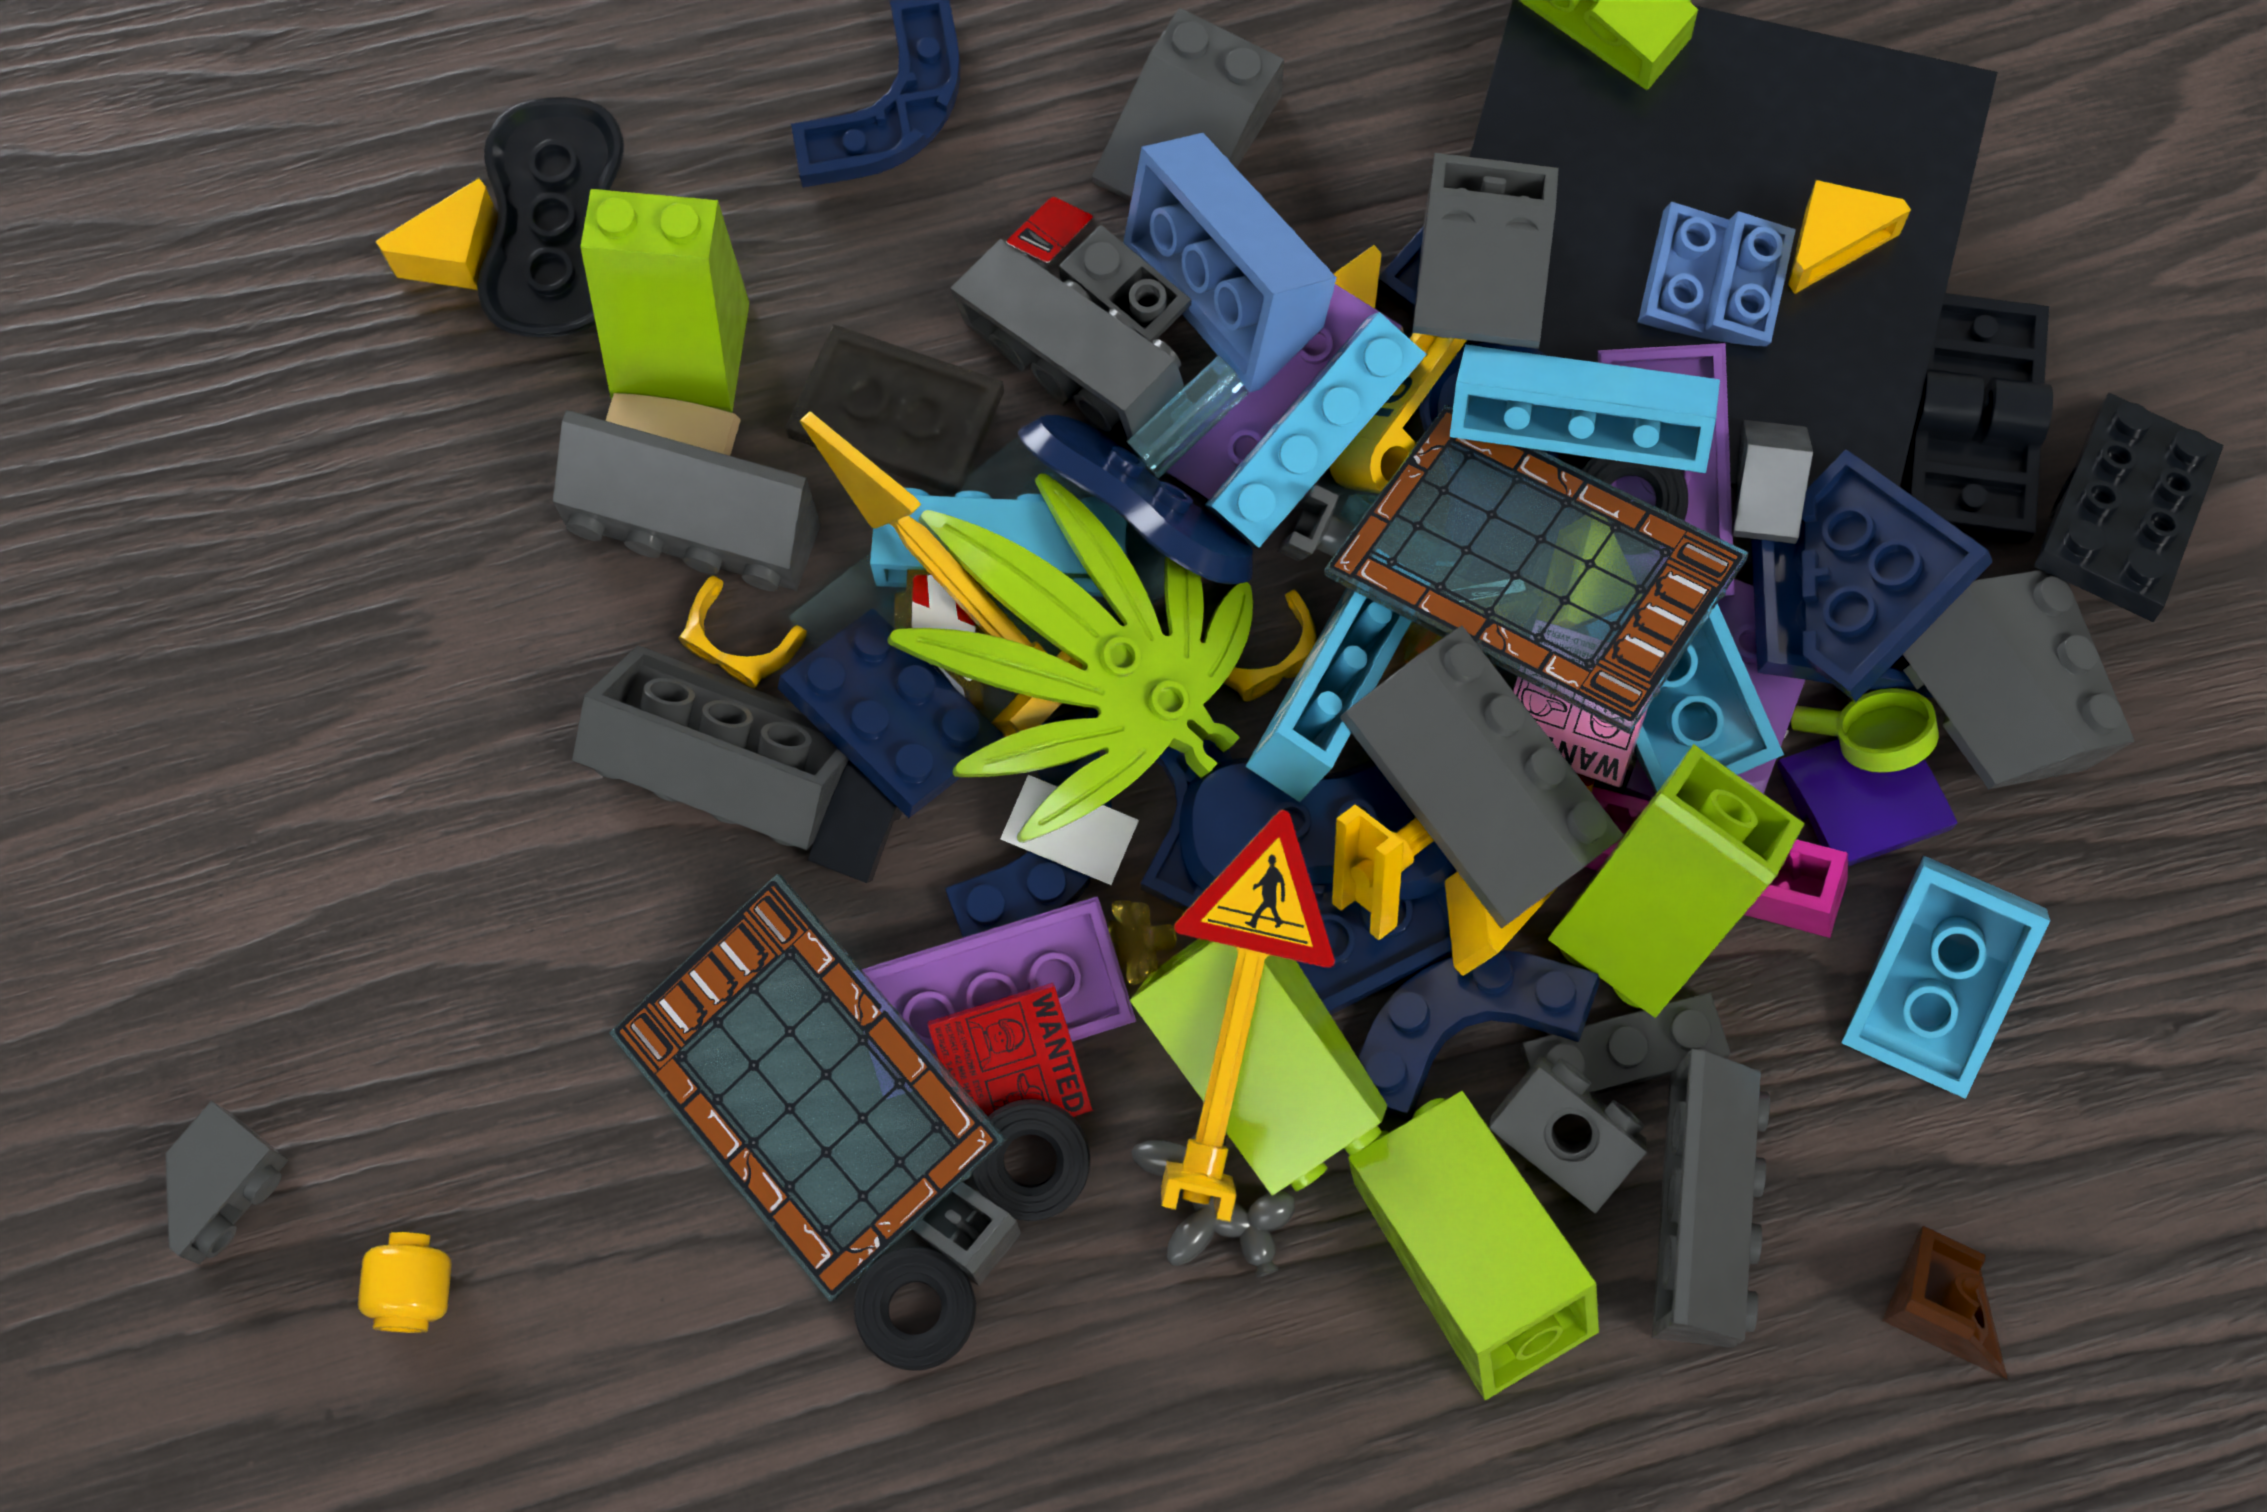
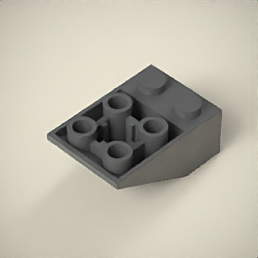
(1486, 250)

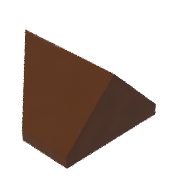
(1946, 1301)

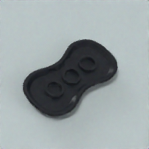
(542, 171)

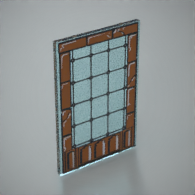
(1539, 569)
(807, 1087)

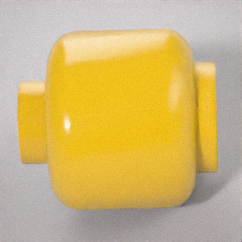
(404, 1284)

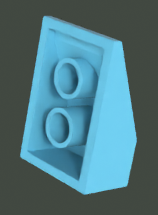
(1708, 705)
(1945, 976)

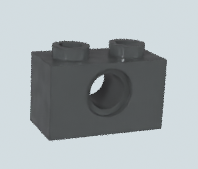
(1583, 1168)

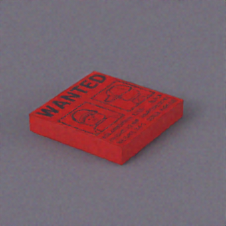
(1013, 1052)

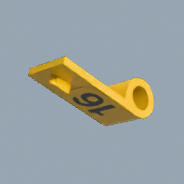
(1383, 443)

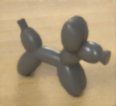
(1197, 1230)

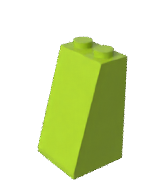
(665, 296)
(1677, 882)
(1298, 1079)
(1476, 1243)

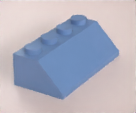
(1217, 240)

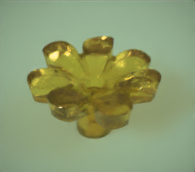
(1138, 939)

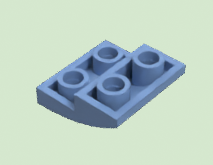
(1717, 276)

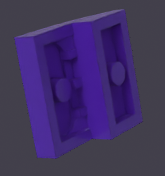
(1862, 808)

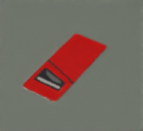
(1049, 229)

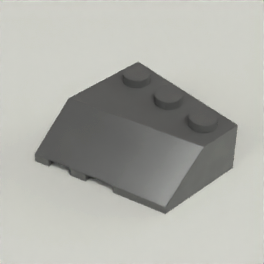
(2020, 680)

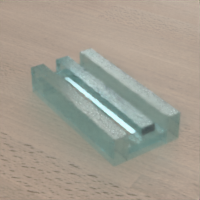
(1188, 416)

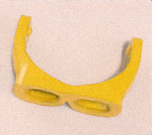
(745, 669)
(1257, 682)

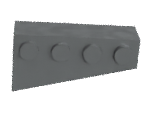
(1069, 341)

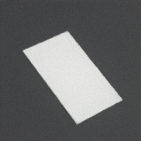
(1087, 845)

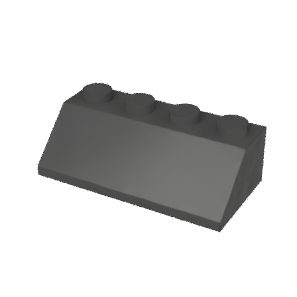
(684, 502)
(710, 746)
(1481, 776)
(1709, 1202)

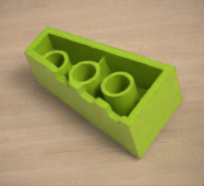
(1627, 34)

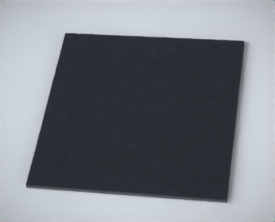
(1749, 129)

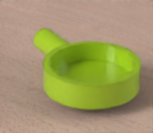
(1879, 730)

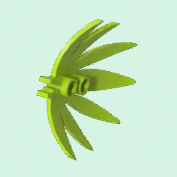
(1135, 676)

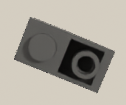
(1124, 282)
(214, 1179)

